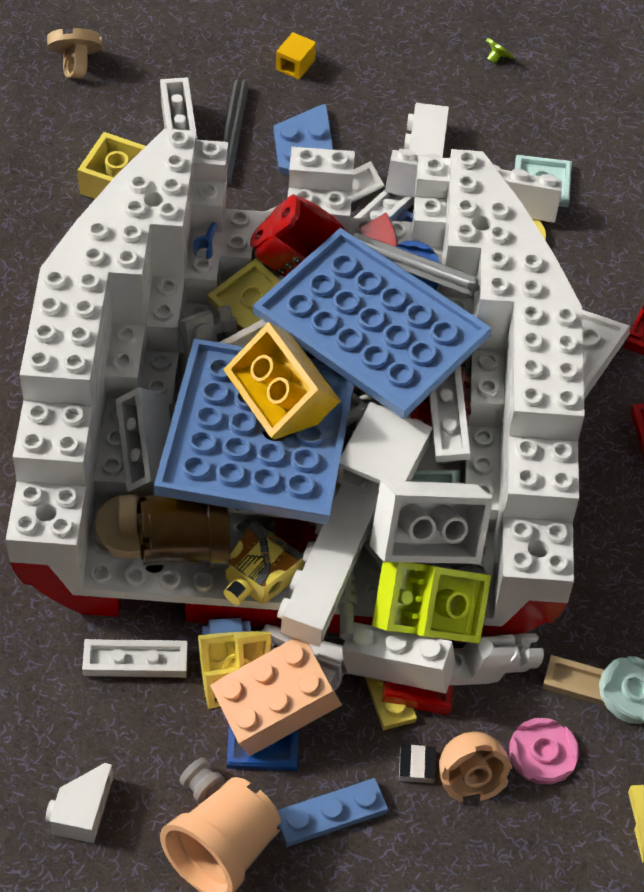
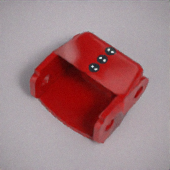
(292, 234)

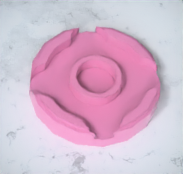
(543, 751)

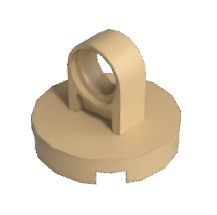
(74, 49)
(118, 527)

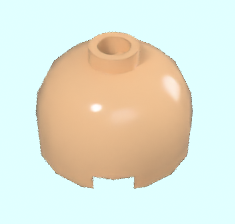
(477, 760)

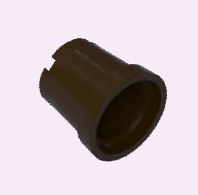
(183, 532)

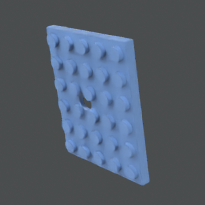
(223, 458)

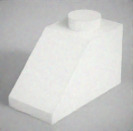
(81, 805)

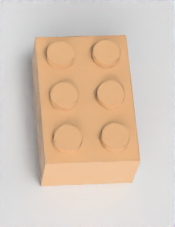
(275, 695)

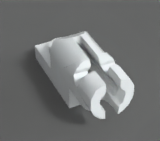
(494, 657)

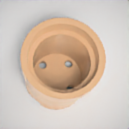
(221, 837)

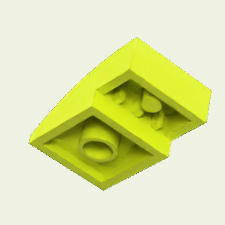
(431, 601)

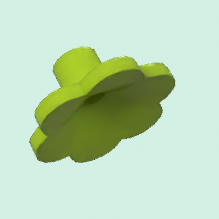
(497, 52)

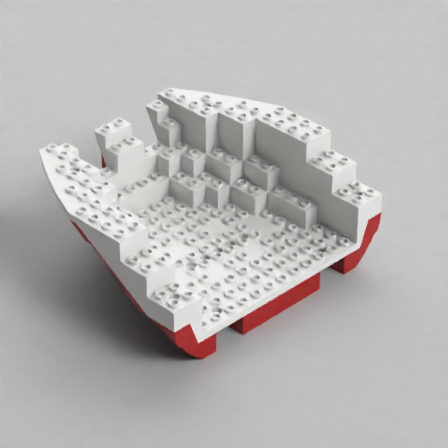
(112, 325)

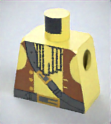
(261, 566)

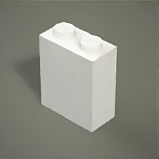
(383, 450)

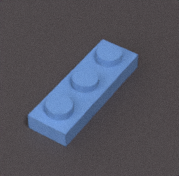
(331, 812)

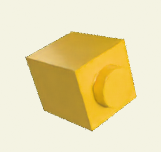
(295, 55)

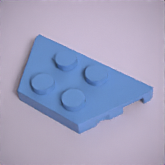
(304, 130)

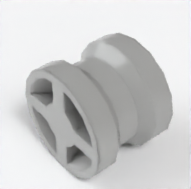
(201, 779)

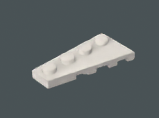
(600, 344)

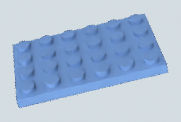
(372, 322)

